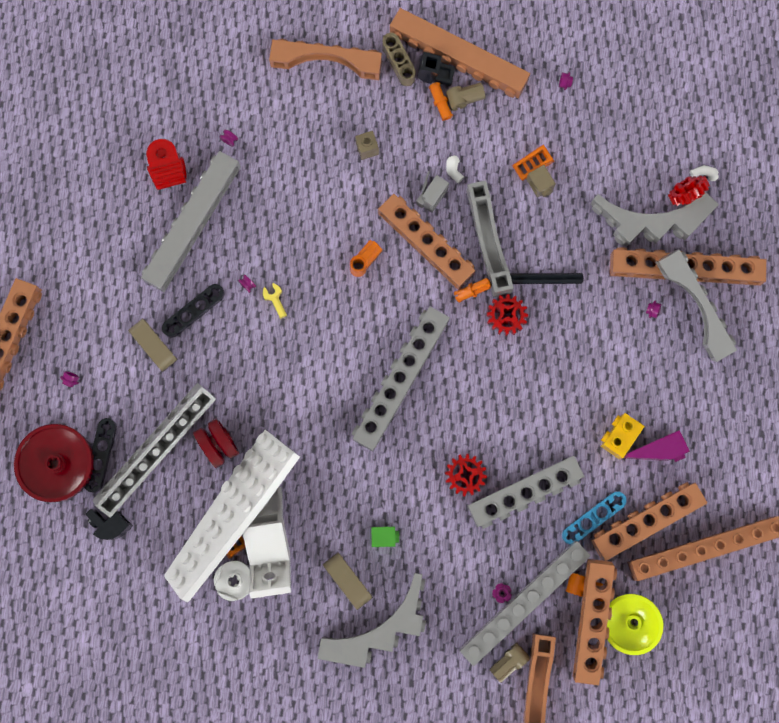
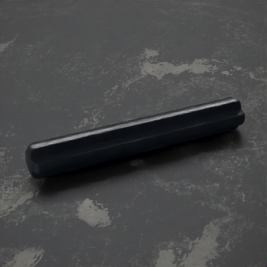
(547, 278)

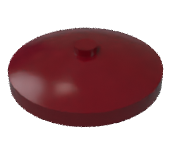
(53, 463)

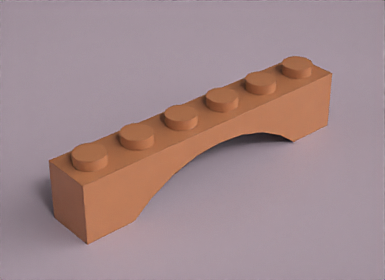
(289, 54)
(538, 678)

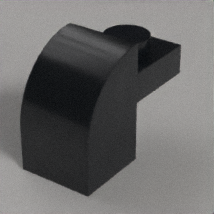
(433, 70)
(108, 529)

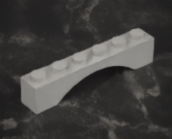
(488, 239)
(716, 339)

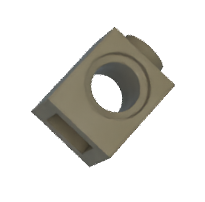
(367, 145)
(541, 181)

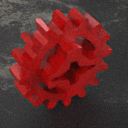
(688, 190)
(512, 320)
(457, 477)

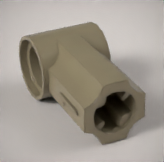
(460, 97)
(512, 660)

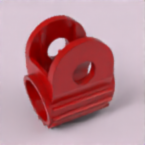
(167, 170)

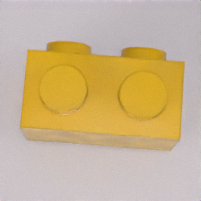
(621, 436)

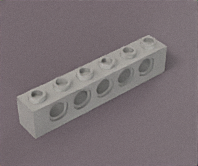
(568, 467)

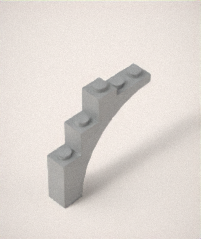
(654, 226)
(355, 649)

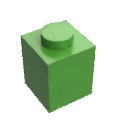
(384, 536)

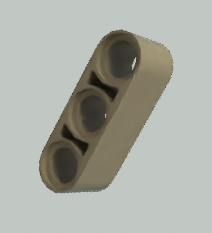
(398, 51)
(152, 345)
(347, 581)

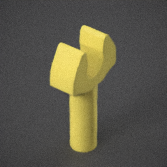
(275, 299)

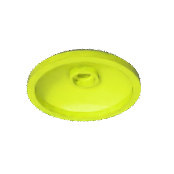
(631, 638)

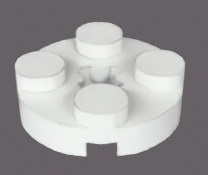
(223, 585)

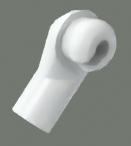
(451, 169)
(711, 172)

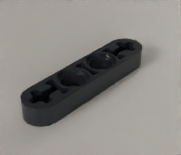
(191, 308)
(102, 455)

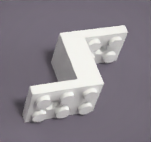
(268, 550)

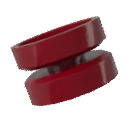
(217, 442)

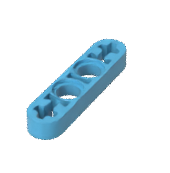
(592, 516)

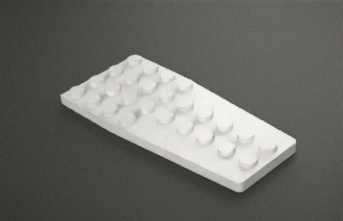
(231, 513)

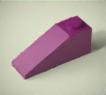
(664, 449)

